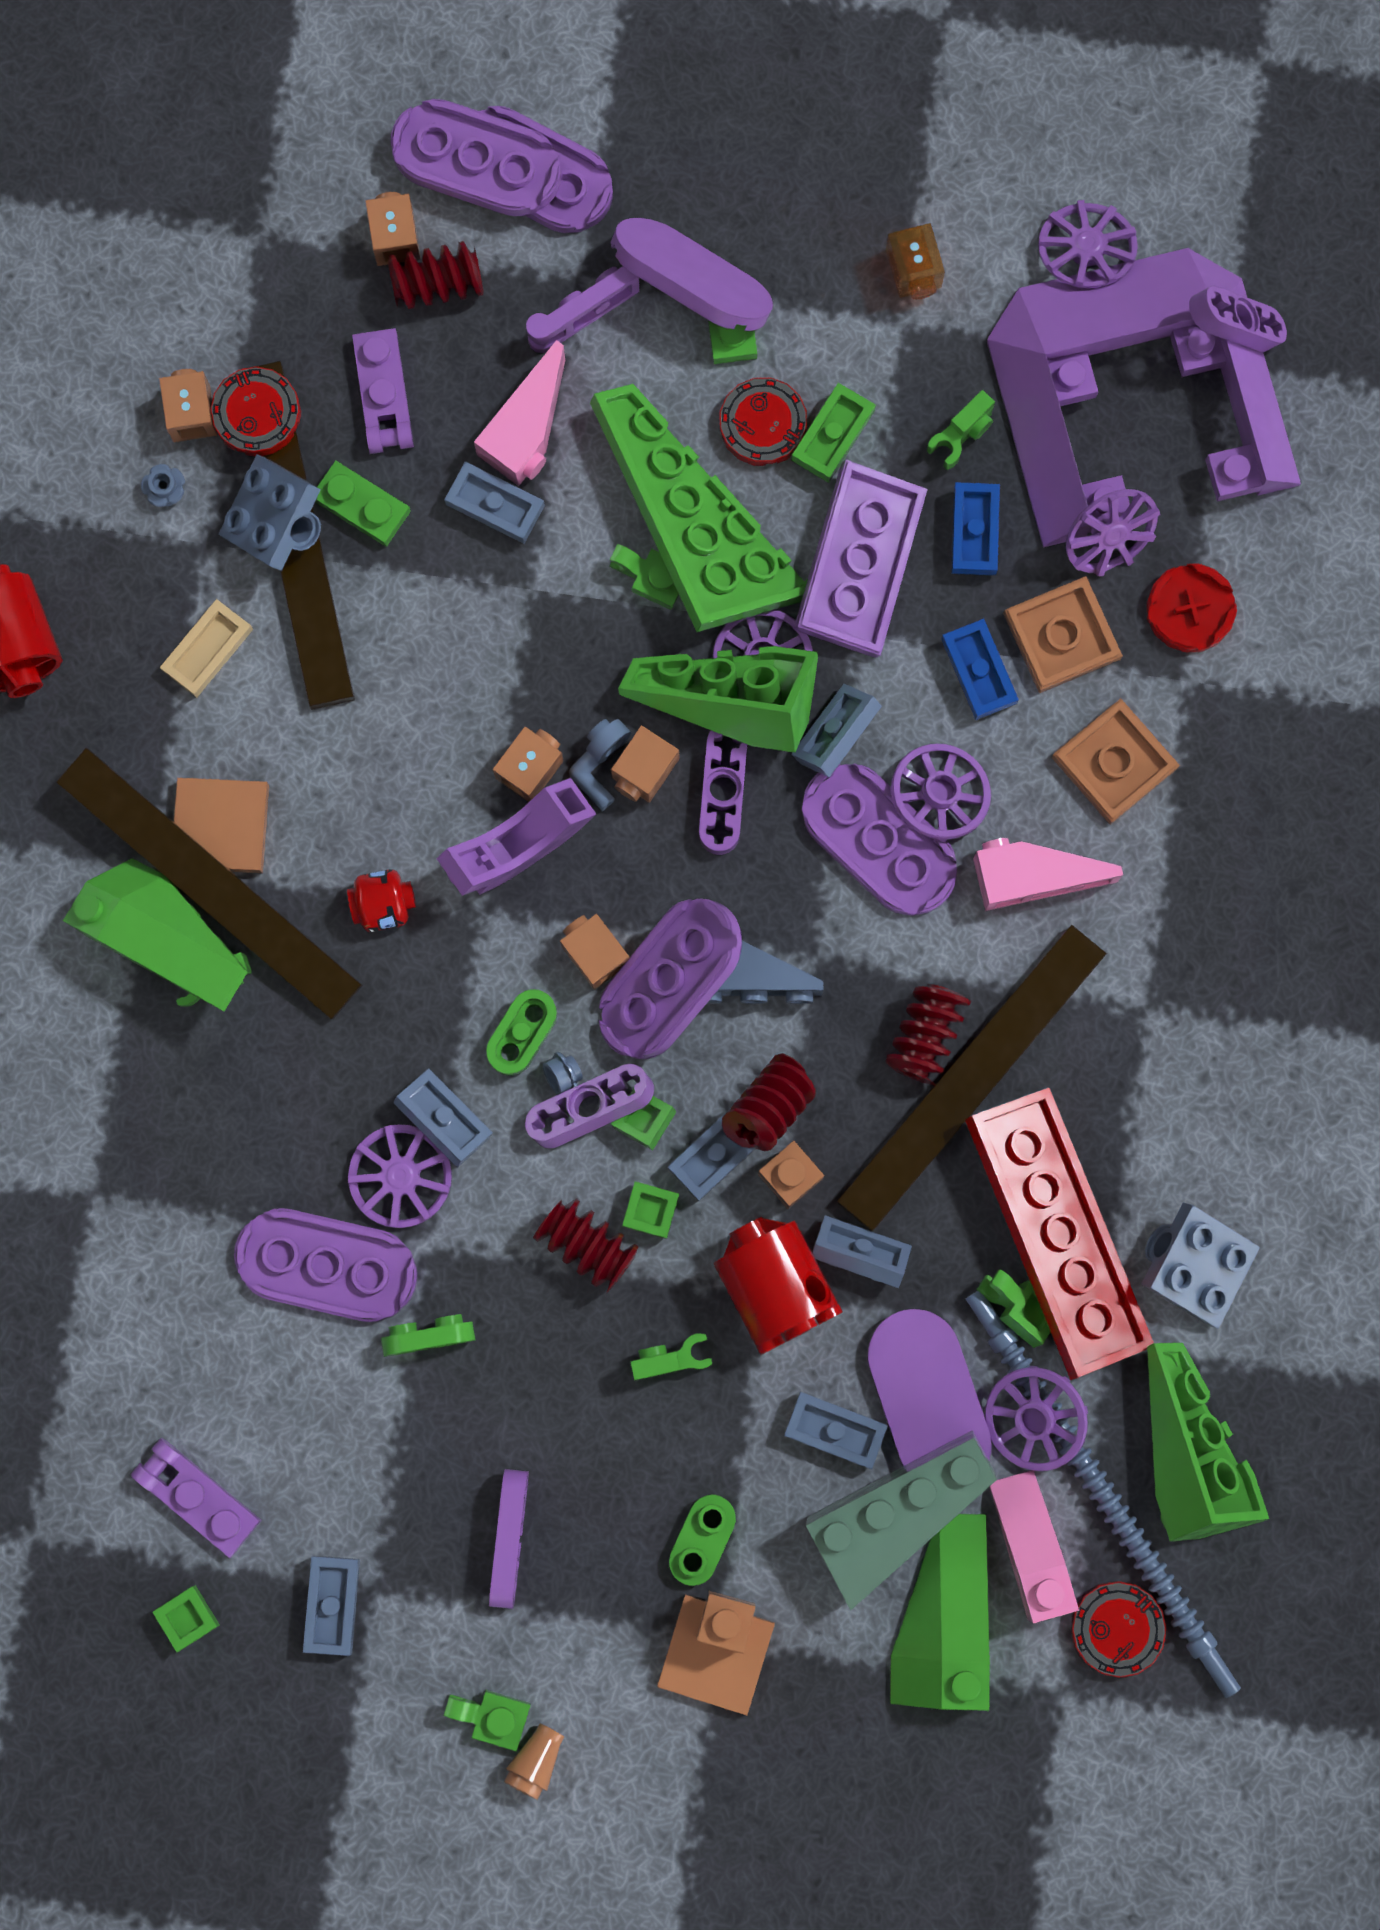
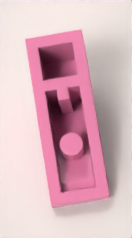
(521, 429)
(1030, 872)
(1033, 1548)

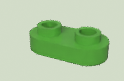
(520, 1032)
(406, 1338)
(702, 1540)

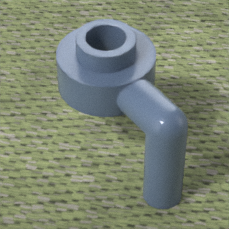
(605, 741)

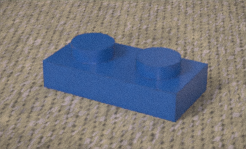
(975, 528)
(979, 669)

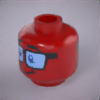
(380, 900)

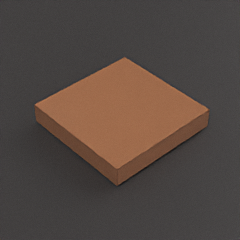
(1062, 634)
(1115, 761)
(225, 819)
(709, 1671)

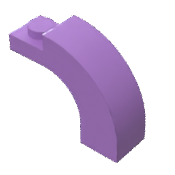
(519, 841)

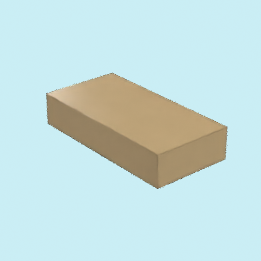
(206, 648)

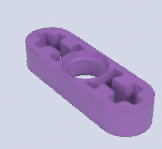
(1237, 319)
(708, 820)
(571, 1099)
(507, 1539)

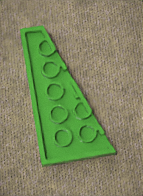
(698, 525)

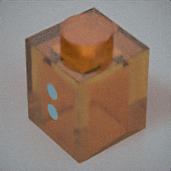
(915, 261)

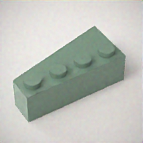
(896, 1515)

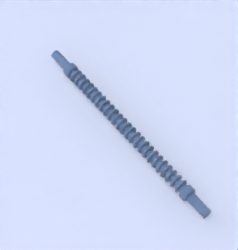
(1200, 1643)

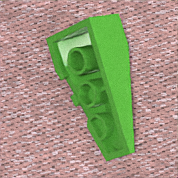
(745, 697)
(155, 927)
(1195, 1473)
(944, 1636)

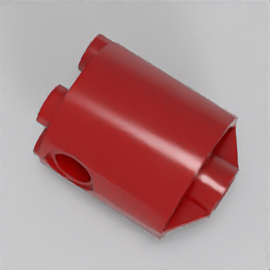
(26, 637)
(775, 1282)

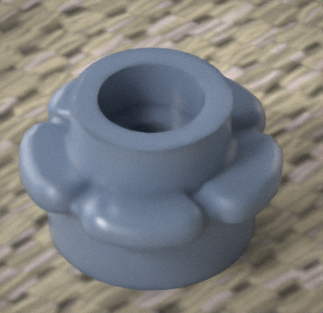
(169, 495)
(562, 1073)

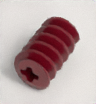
(435, 275)
(926, 1032)
(769, 1104)
(586, 1243)

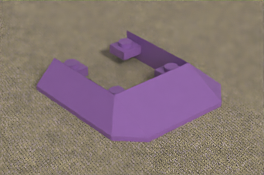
(1044, 363)

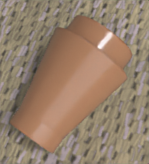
(534, 1763)

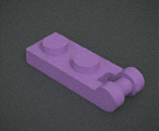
(581, 309)
(382, 389)
(197, 1498)

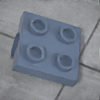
(272, 514)
(1198, 1264)

